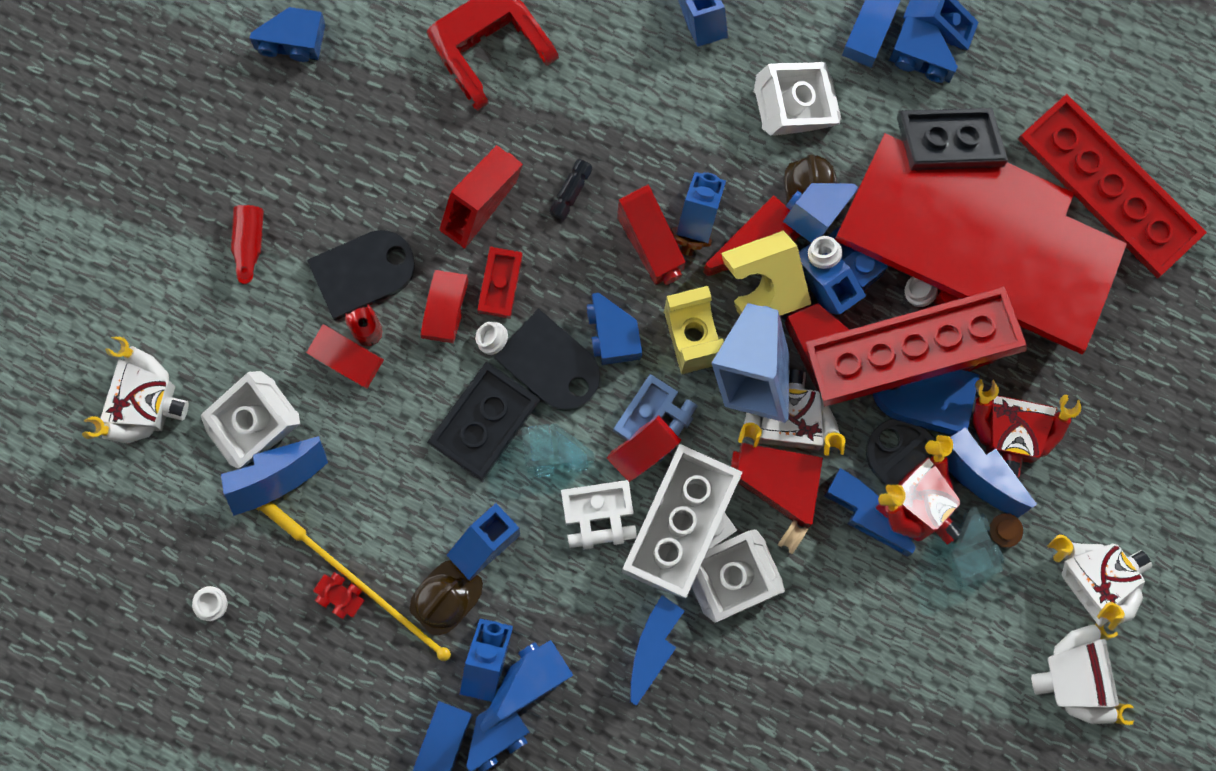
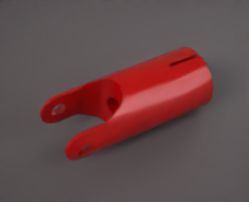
(246, 240)
(367, 334)

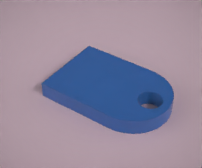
(933, 403)

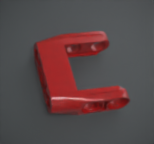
(470, 22)

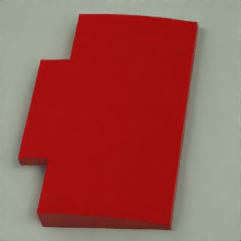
(986, 233)

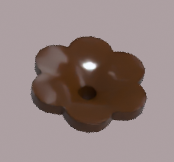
(689, 245)

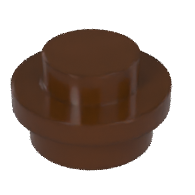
(1006, 530)

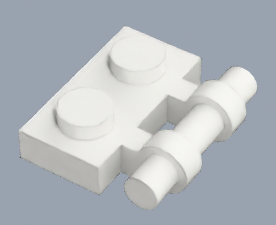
(595, 504)

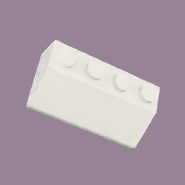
(681, 522)

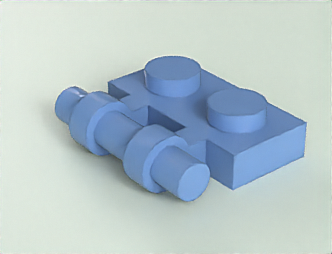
(653, 400)

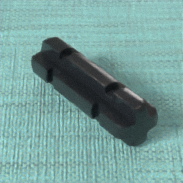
(570, 189)

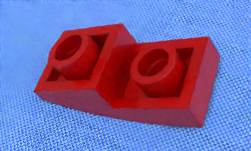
(444, 306)
(345, 356)
(643, 448)

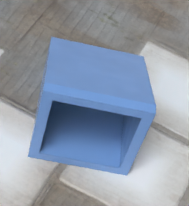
(755, 365)

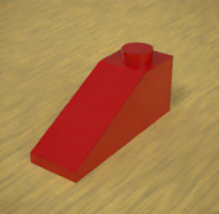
(763, 223)

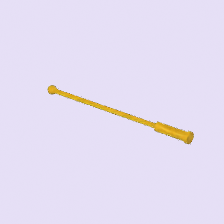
(299, 534)

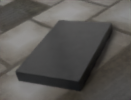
(951, 139)
(484, 421)

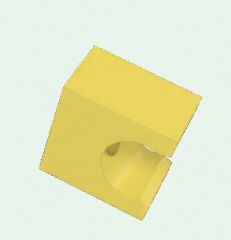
(782, 280)
(689, 311)

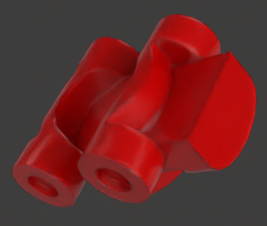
(345, 599)

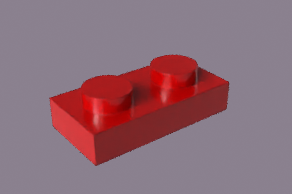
(500, 282)

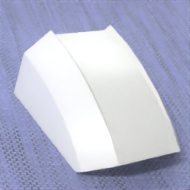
(796, 98)
(249, 418)
(736, 576)

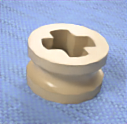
(792, 537)

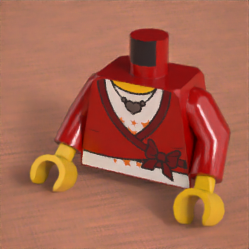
(1019, 427)
(924, 497)

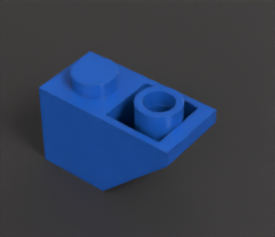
(291, 33)
(924, 50)
(701, 206)
(832, 287)
(616, 332)
(483, 541)
(486, 660)
(485, 746)

